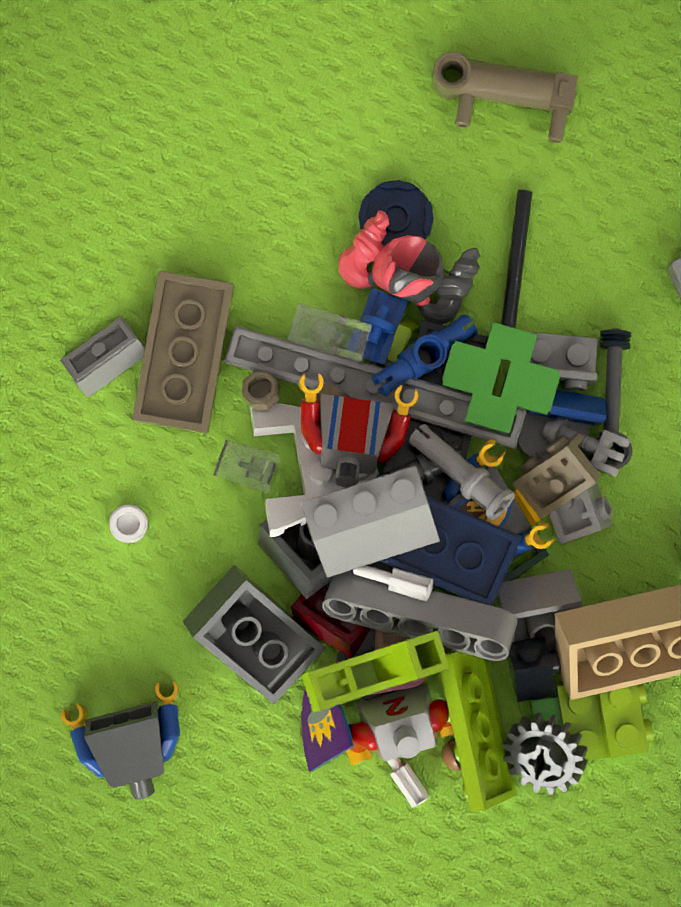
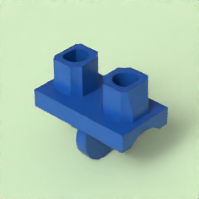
(384, 315)

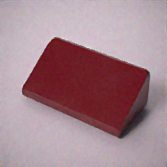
(339, 634)

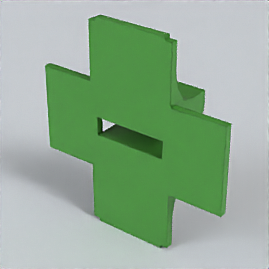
(525, 383)

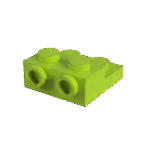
(608, 721)

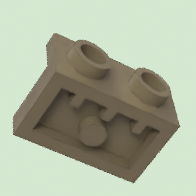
(556, 476)

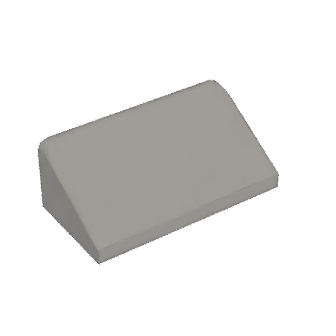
(104, 357)

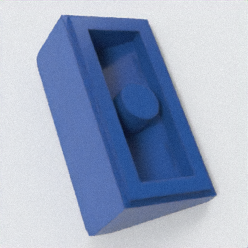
(577, 408)

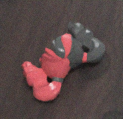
(408, 269)

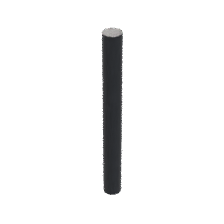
(516, 258)

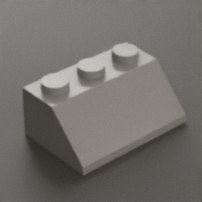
(370, 521)

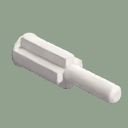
(399, 581)
(408, 782)

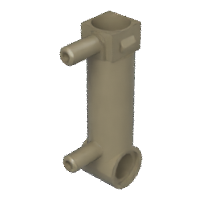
(508, 86)

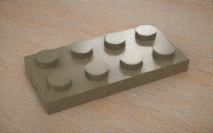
(183, 352)

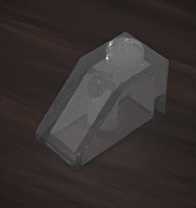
(329, 332)

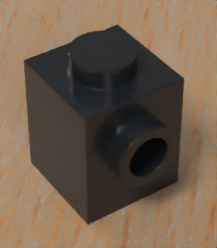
(532, 669)

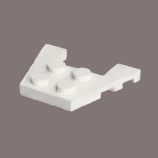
(316, 480)

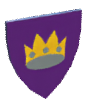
(324, 734)

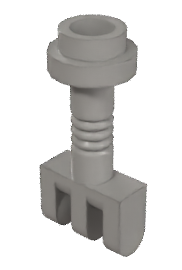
(599, 448)

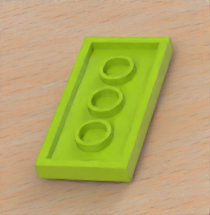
(477, 731)

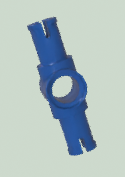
(412, 367)

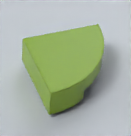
(404, 333)

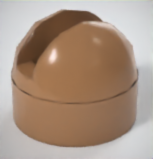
(448, 756)

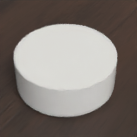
(128, 523)

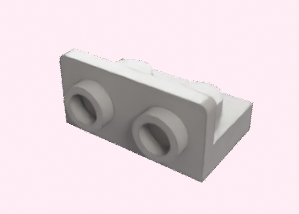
(570, 355)
(582, 515)

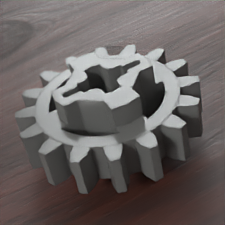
(545, 753)

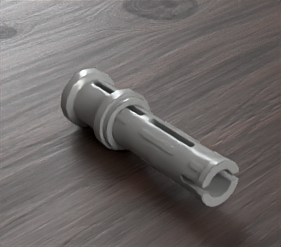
(474, 481)

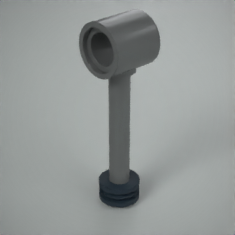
(615, 342)

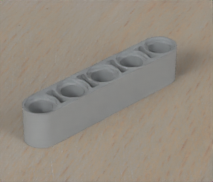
(460, 622)

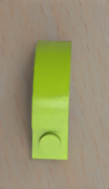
(375, 671)

